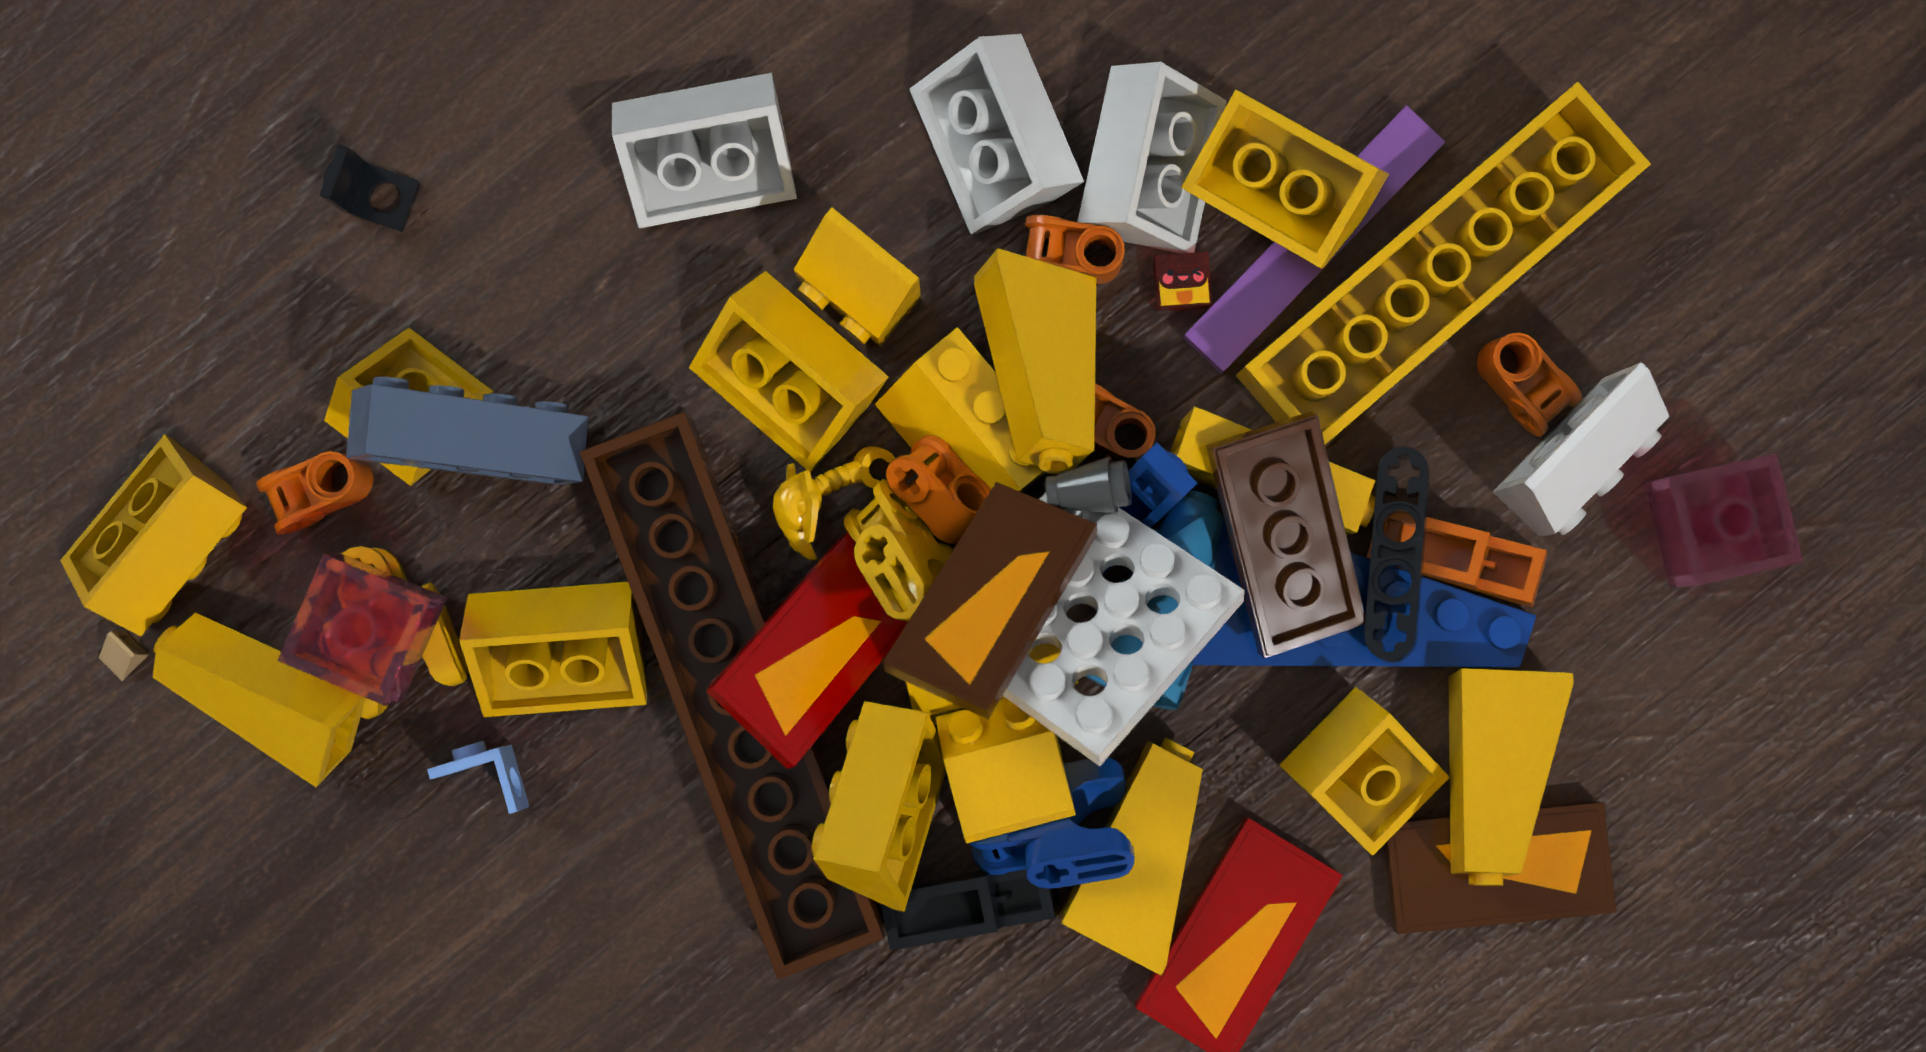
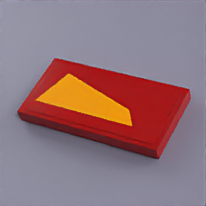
(808, 657)
(1238, 939)

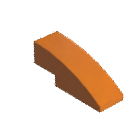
(1474, 559)

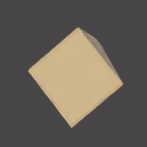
(121, 653)

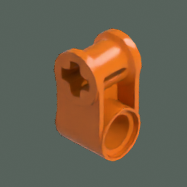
(1070, 241)
(1537, 386)
(1110, 415)
(306, 490)
(944, 493)

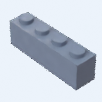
(466, 434)

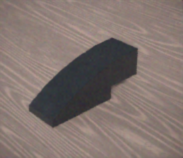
(968, 907)

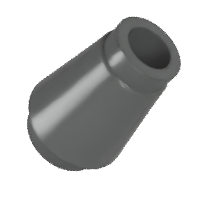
(1091, 487)

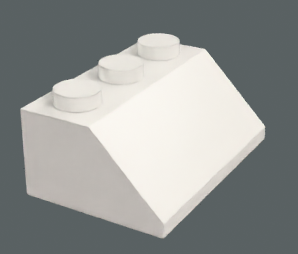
(995, 132)
(703, 150)
(1142, 153)
(1586, 452)

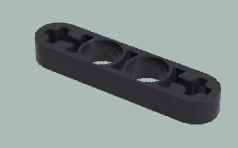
(1397, 554)

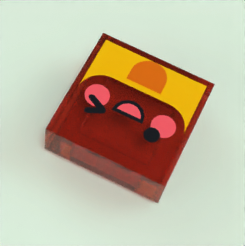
(1182, 281)

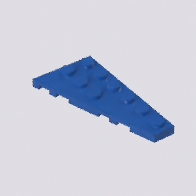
(1452, 628)

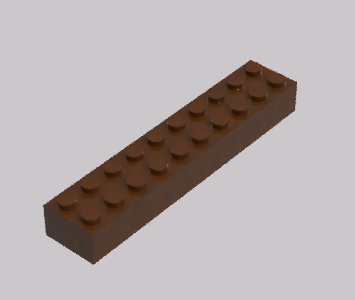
(699, 616)

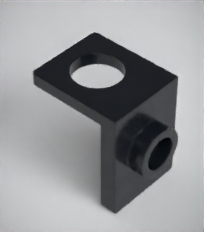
(350, 184)

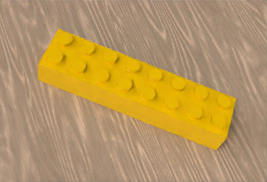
(1446, 265)

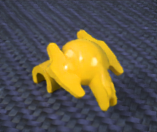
(800, 496)

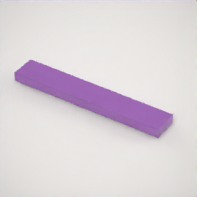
(1281, 274)

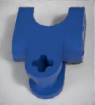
(1061, 850)

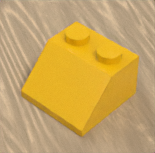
(856, 280)
(406, 358)
(1364, 770)
(1003, 771)

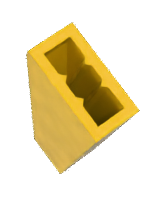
(1043, 355)
(1204, 428)
(267, 703)
(1499, 764)
(1157, 816)

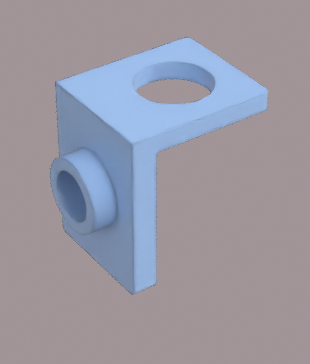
(505, 764)

